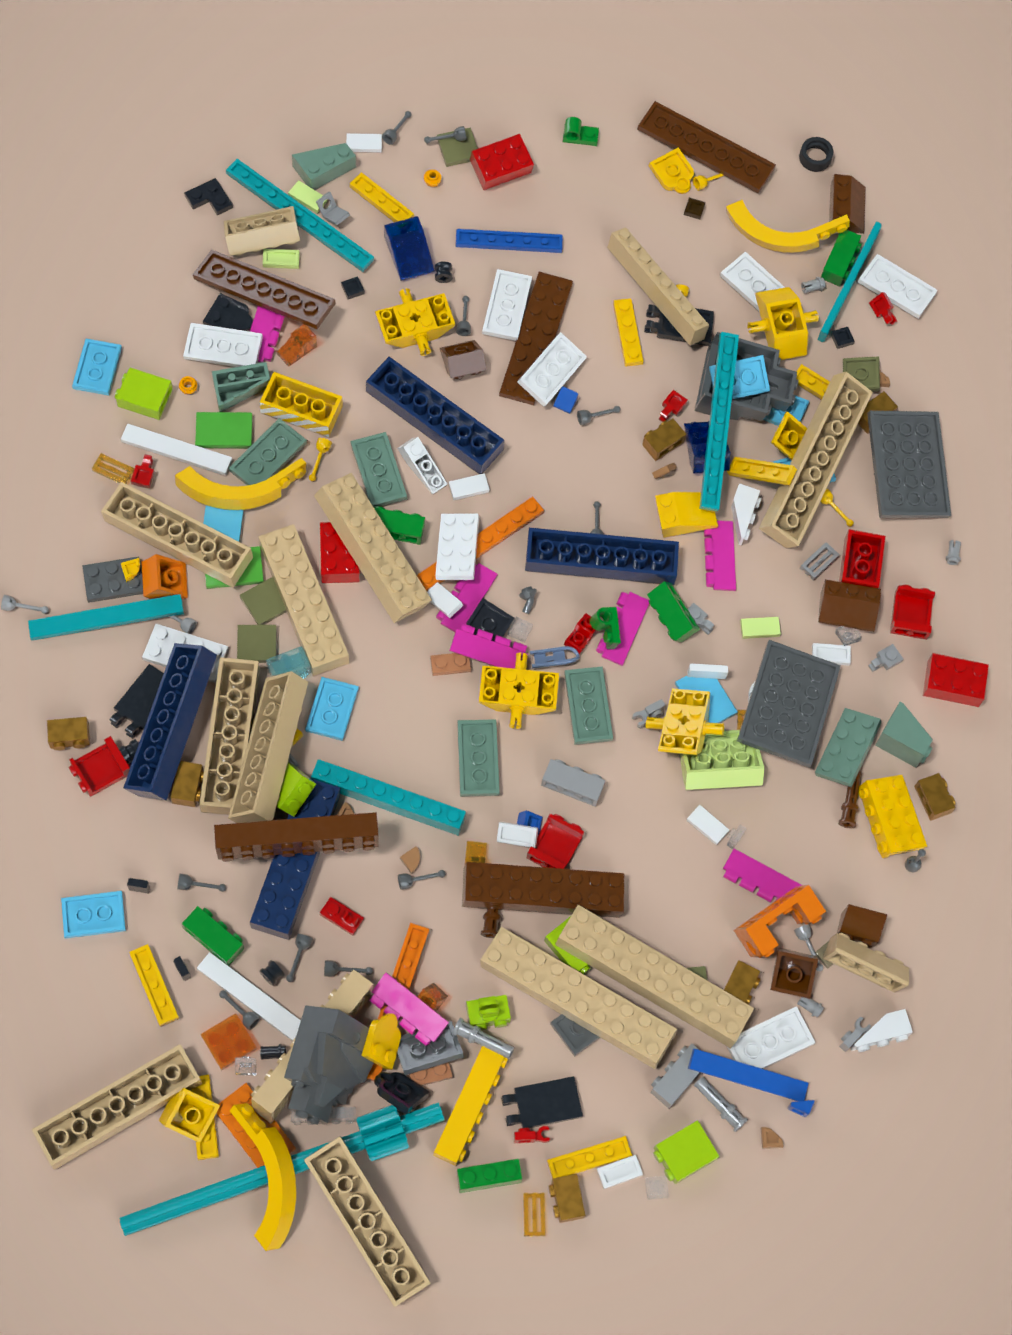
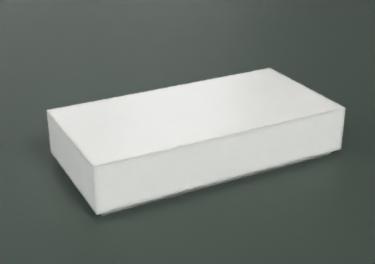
(364, 142)
(469, 486)
(444, 600)
(834, 653)
(707, 671)
(707, 825)
(517, 834)
(619, 1172)

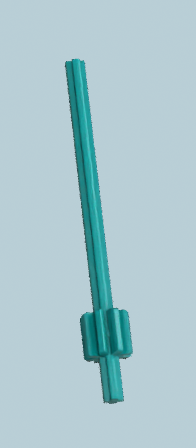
(380, 1134)

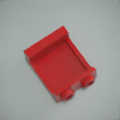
(912, 612)
(100, 768)
(556, 843)

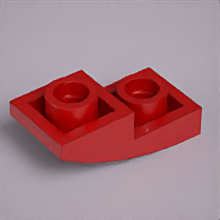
(581, 634)

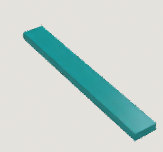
(849, 282)
(105, 617)

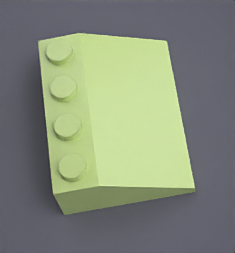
(722, 764)

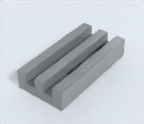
(809, 571)

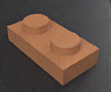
(449, 664)
(432, 1075)

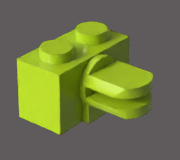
(488, 1012)

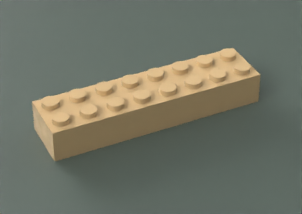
(177, 534)
(372, 547)
(303, 600)
(229, 732)
(268, 748)
(276, 1090)
(116, 1107)
(367, 1221)

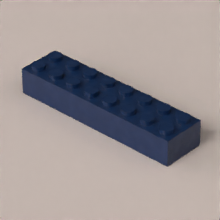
(434, 415)
(601, 556)
(170, 721)
(290, 876)

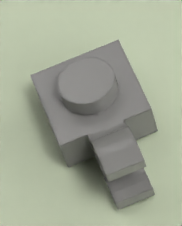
(700, 618)
(887, 657)
(654, 710)
(850, 1038)

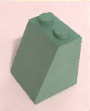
(905, 737)

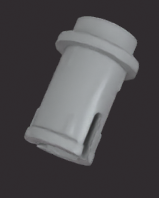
(816, 284)
(953, 553)
(811, 1006)

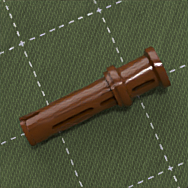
(850, 805)
(491, 921)

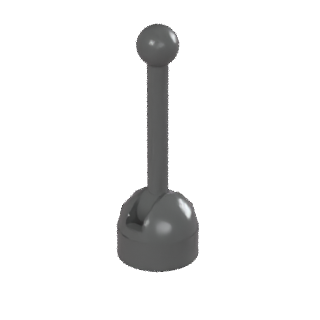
(459, 134)
(390, 135)
(464, 326)
(585, 416)
(597, 531)
(915, 862)
(405, 880)
(186, 882)
(302, 942)
(331, 968)
(250, 1019)

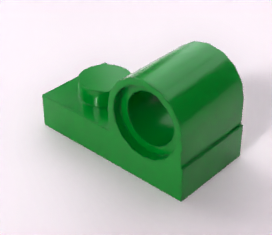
(579, 134)
(609, 625)

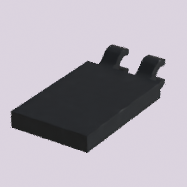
(667, 330)
(138, 701)
(544, 1103)

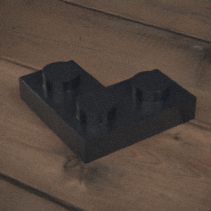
(209, 192)

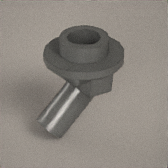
(528, 594)

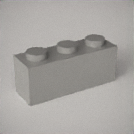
(573, 782)
(676, 1079)

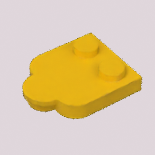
(673, 171)
(382, 1041)

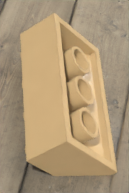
(261, 231)
(867, 963)

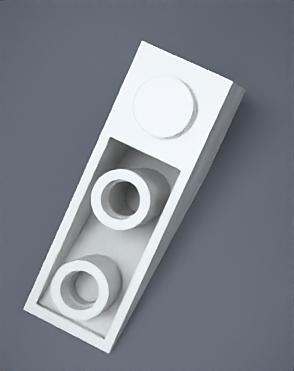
(422, 464)
(742, 509)
(889, 1028)

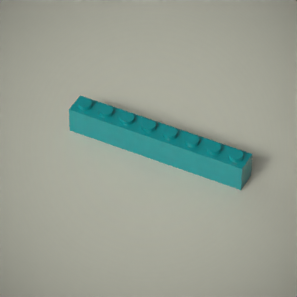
(391, 797)

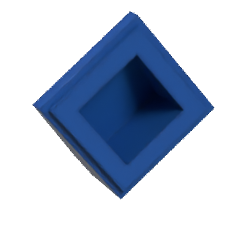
(566, 399)
(529, 819)
(801, 1107)

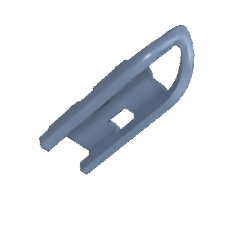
(558, 657)

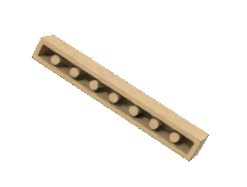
(658, 286)

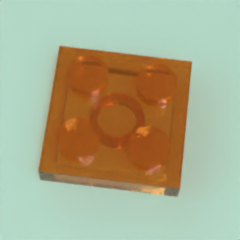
(228, 1041)

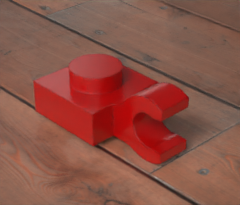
(881, 306)
(673, 404)
(143, 474)
(524, 1135)

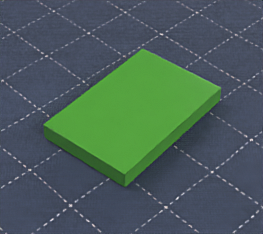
(223, 430)
(252, 575)

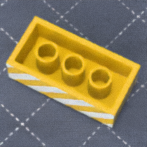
(301, 404)

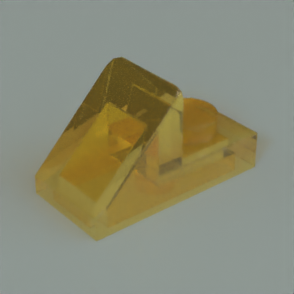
(475, 852)

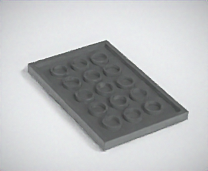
(909, 464)
(789, 703)

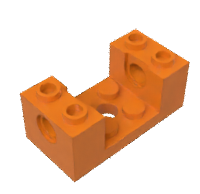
(799, 902)

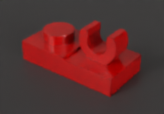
(341, 916)

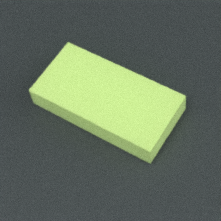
(306, 196)
(281, 258)
(760, 627)

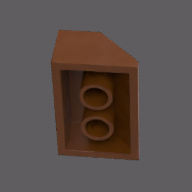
(848, 199)
(849, 605)

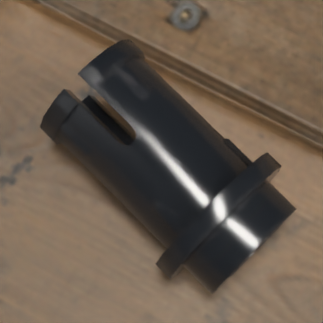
(272, 1052)

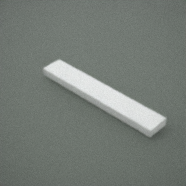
(176, 449)
(250, 996)

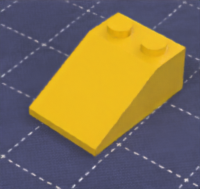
(681, 513)

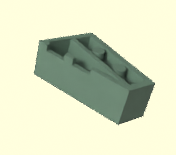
(323, 164)
(239, 383)

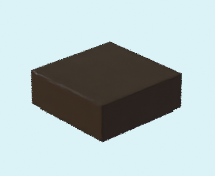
(694, 208)

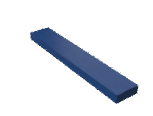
(509, 240)
(748, 1075)

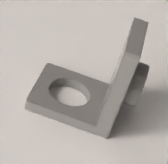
(333, 212)

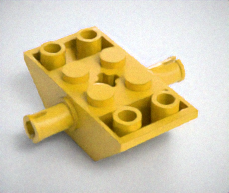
(415, 321)
(783, 322)
(501, 684)
(685, 722)

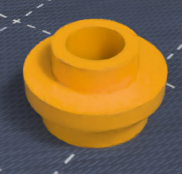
(432, 182)
(187, 380)

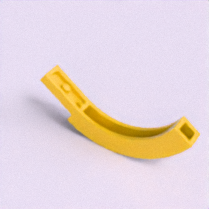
(779, 240)
(238, 497)
(280, 1176)

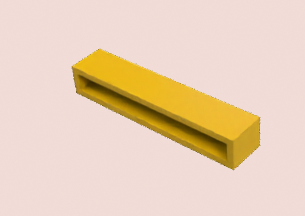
(469, 1105)

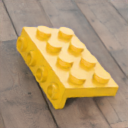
(891, 815)

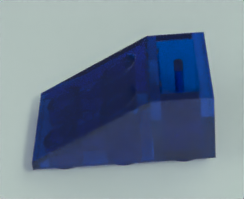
(408, 248)
(696, 443)

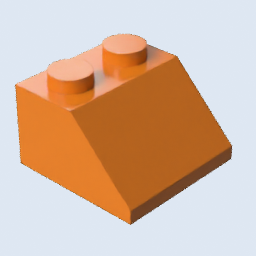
(163, 577)

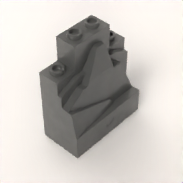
(781, 383)
(325, 1062)

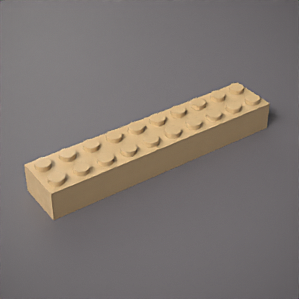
(816, 460)
(654, 976)
(578, 997)

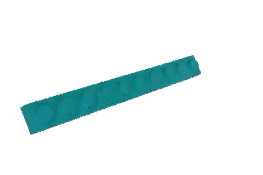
(305, 218)
(719, 422)

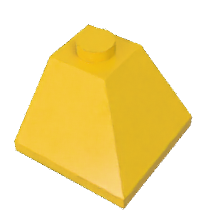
(789, 435)
(189, 1114)

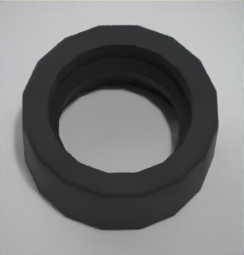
(814, 165)

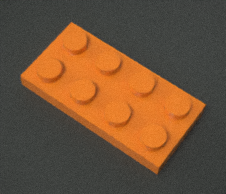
(241, 1096)

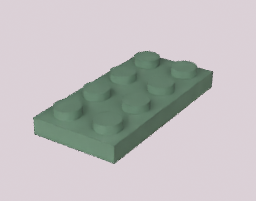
(268, 454)
(378, 470)
(588, 705)
(848, 747)
(478, 758)

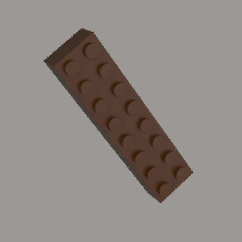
(296, 836)
(542, 889)

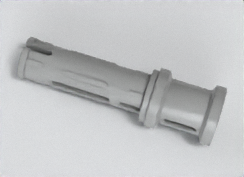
(475, 1034)
(727, 1110)

